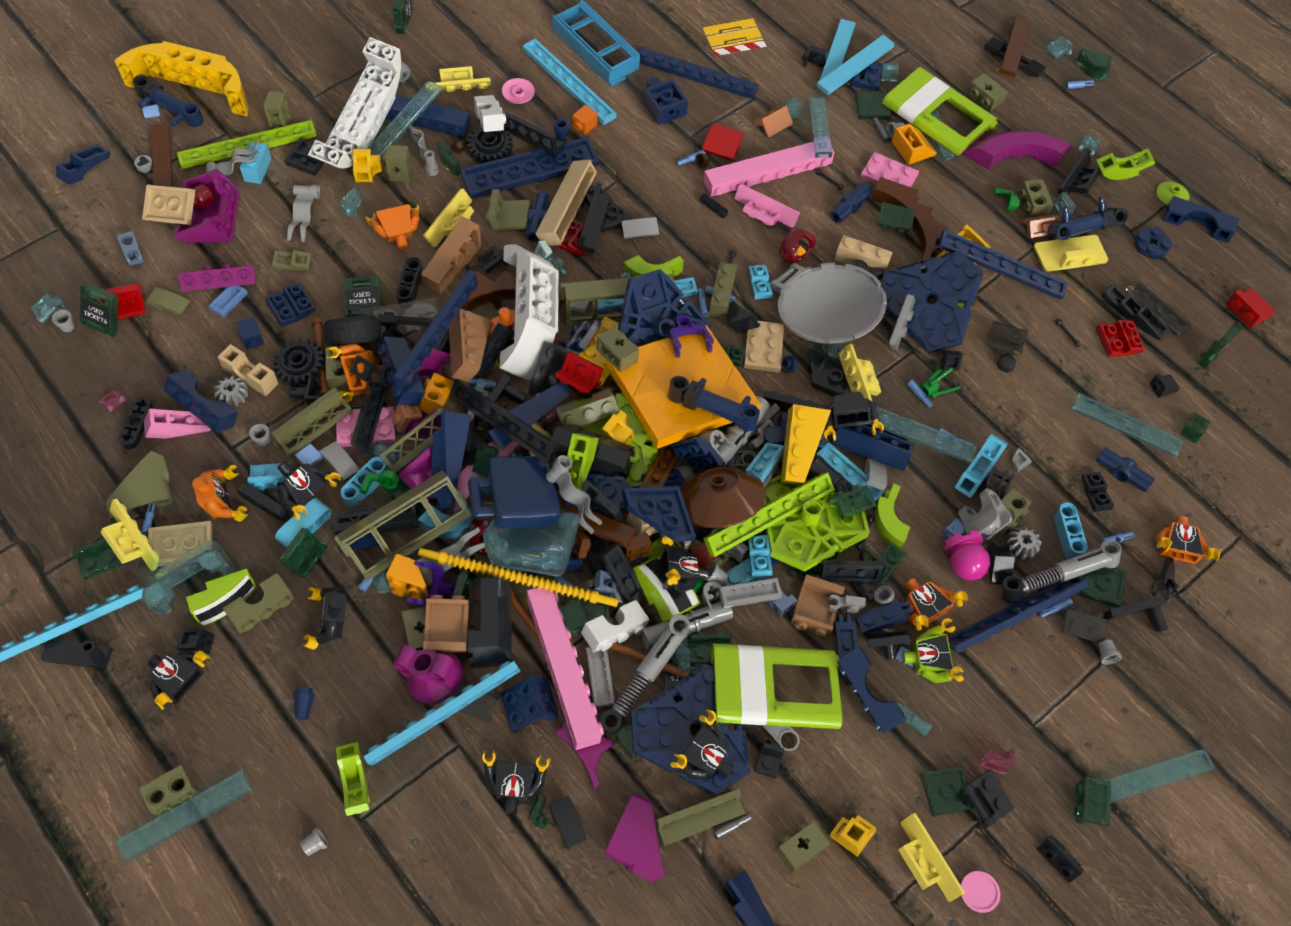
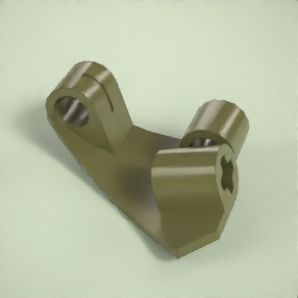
(143, 485)

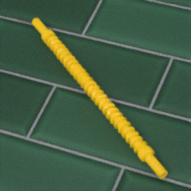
(443, 558)

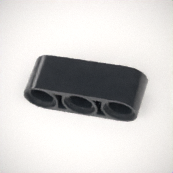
(409, 280)

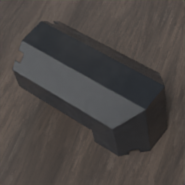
(611, 456)
(490, 623)

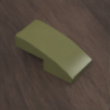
(291, 262)
(168, 300)

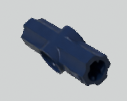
(850, 202)
(536, 215)
(1125, 469)

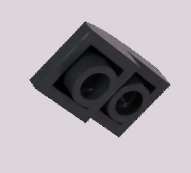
(1095, 489)
(568, 821)

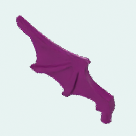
(588, 755)

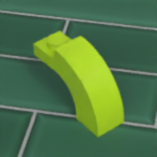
(1125, 168)
(638, 266)
(886, 521)
(353, 779)

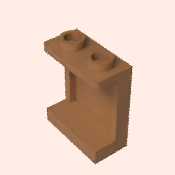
(812, 606)
(446, 624)

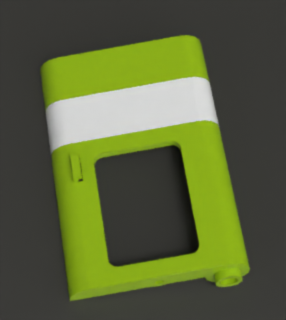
(922, 94)
(747, 686)

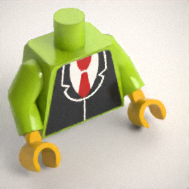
(932, 655)

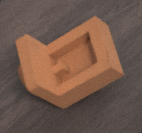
(403, 415)

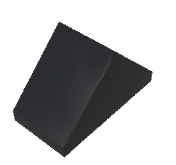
(740, 319)
(1000, 564)

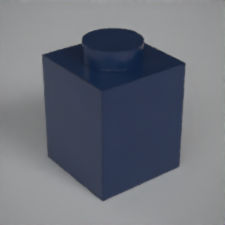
(250, 333)

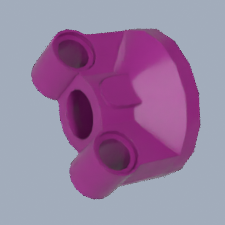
(418, 470)
(429, 674)

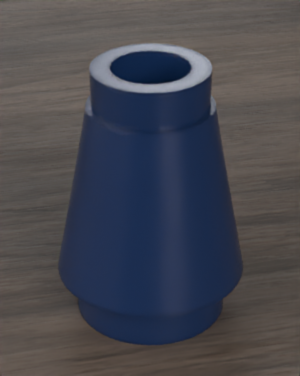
(561, 129)
(303, 702)

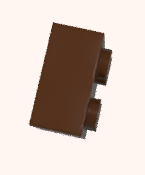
(638, 547)

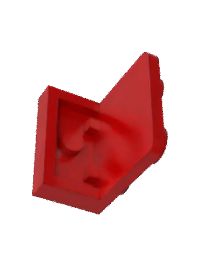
(1250, 307)

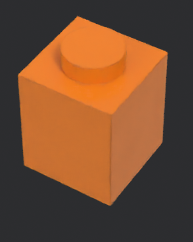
(584, 120)

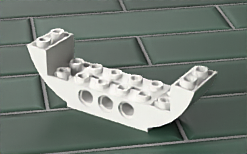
(365, 107)
(534, 310)

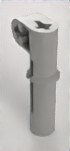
(729, 444)
(699, 619)

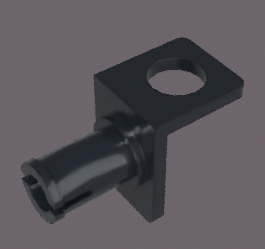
(372, 372)
(307, 392)

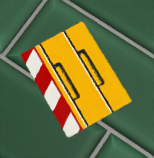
(734, 37)

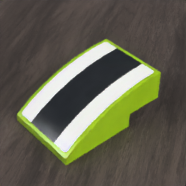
(668, 602)
(209, 604)

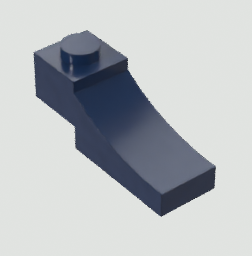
(81, 163)

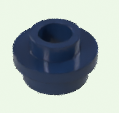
(789, 364)

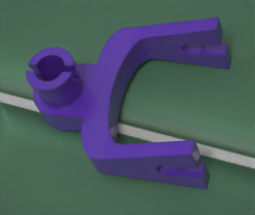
(685, 327)
(438, 585)

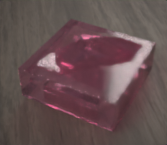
(112, 400)

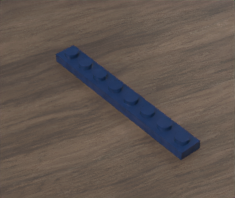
(698, 73)
(1003, 264)
(434, 332)
(1015, 613)

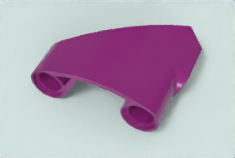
(636, 840)

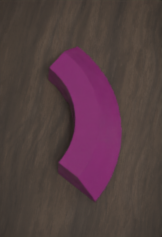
(997, 146)

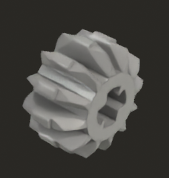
(231, 391)
(1023, 542)

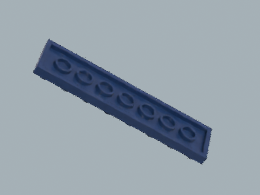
(525, 168)

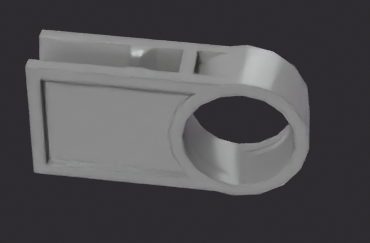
(777, 732)

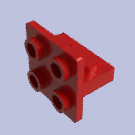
(129, 300)
(580, 373)

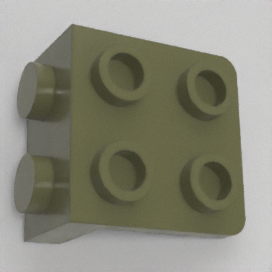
(507, 214)

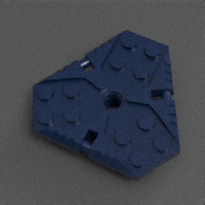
(949, 281)
(651, 303)
(663, 729)

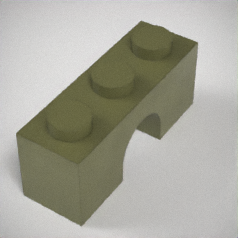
(722, 290)
(600, 406)
(246, 615)

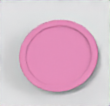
(981, 891)

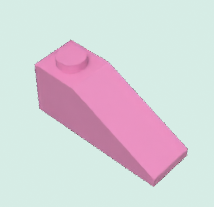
(172, 424)

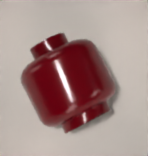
(203, 196)

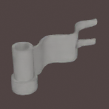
(431, 166)
(227, 167)
(302, 208)
(560, 474)
(455, 550)

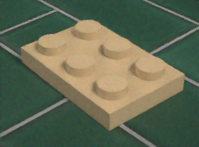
(168, 204)
(764, 347)
(177, 540)

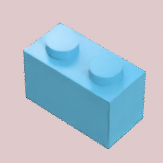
(255, 171)

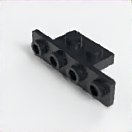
(1081, 176)

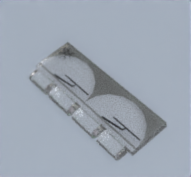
(420, 308)

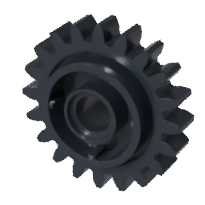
(489, 145)
(299, 361)

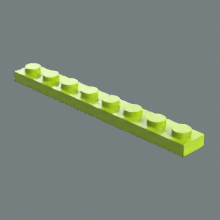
(224, 149)
(769, 514)

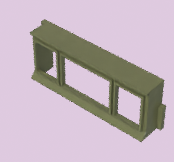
(594, 292)
(396, 507)

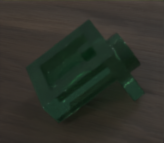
(1195, 428)

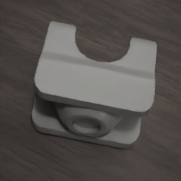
(990, 518)

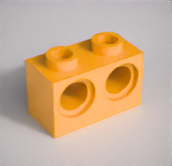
(436, 393)

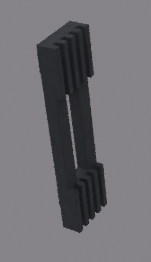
(1032, 66)
(389, 318)

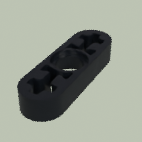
(138, 430)
(262, 502)

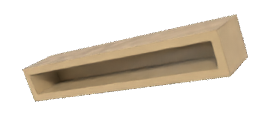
(566, 202)

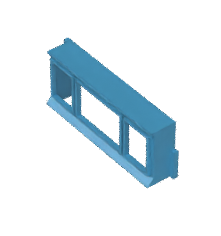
(609, 74)

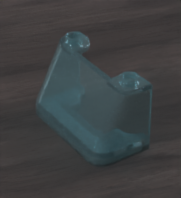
(533, 548)
(158, 586)

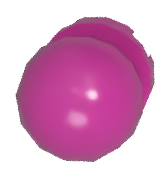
(968, 557)

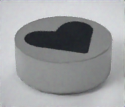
(143, 163)

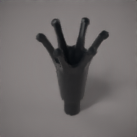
(1167, 579)

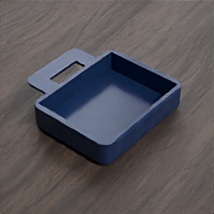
(518, 493)

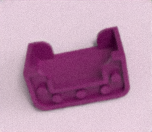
(216, 221)

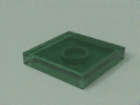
(870, 106)
(1105, 586)
(944, 791)

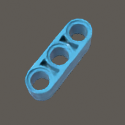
(354, 484)
(315, 517)
(1072, 523)

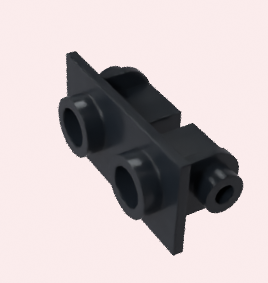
(1054, 854)

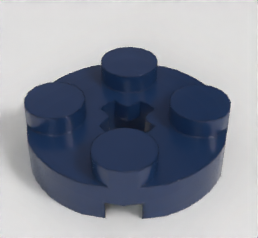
(1153, 235)

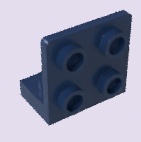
(529, 703)

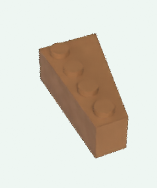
(452, 256)
(467, 344)

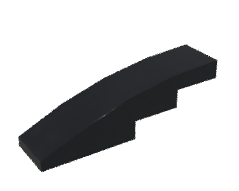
(1130, 308)

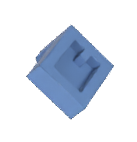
(953, 529)

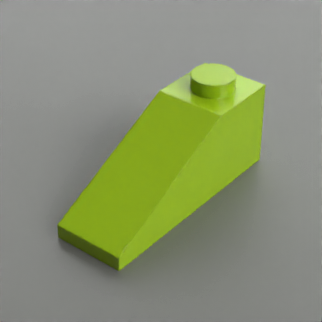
(581, 453)

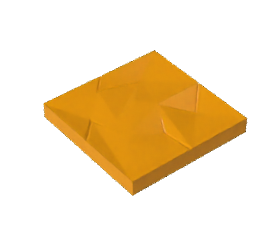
(649, 379)

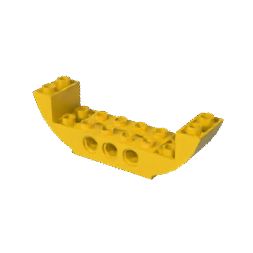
(186, 67)

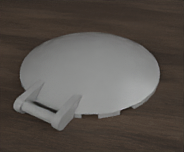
(829, 302)

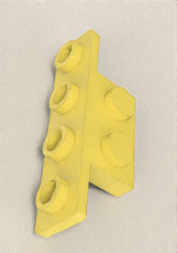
(461, 78)
(449, 217)
(859, 373)
(127, 539)
(927, 861)

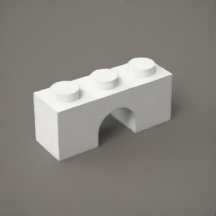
(489, 113)
(602, 634)

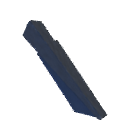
(531, 411)
(448, 454)
(750, 907)

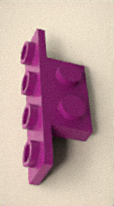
(217, 278)

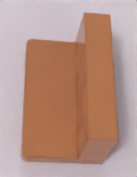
(774, 120)
(1039, 225)

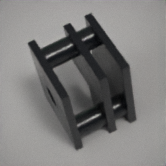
(1003, 477)

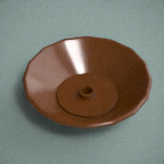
(722, 497)

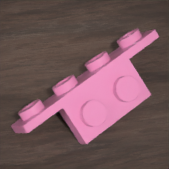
(765, 208)

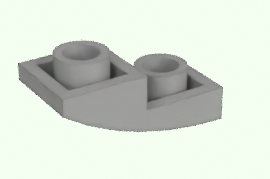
(640, 228)
(339, 460)
(876, 474)

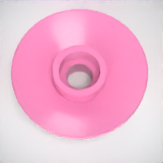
(518, 91)

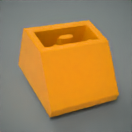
(912, 144)
(406, 579)

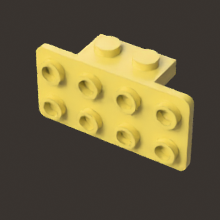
(1070, 253)

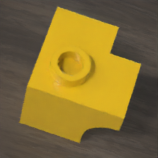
(365, 165)
(617, 428)
(853, 834)

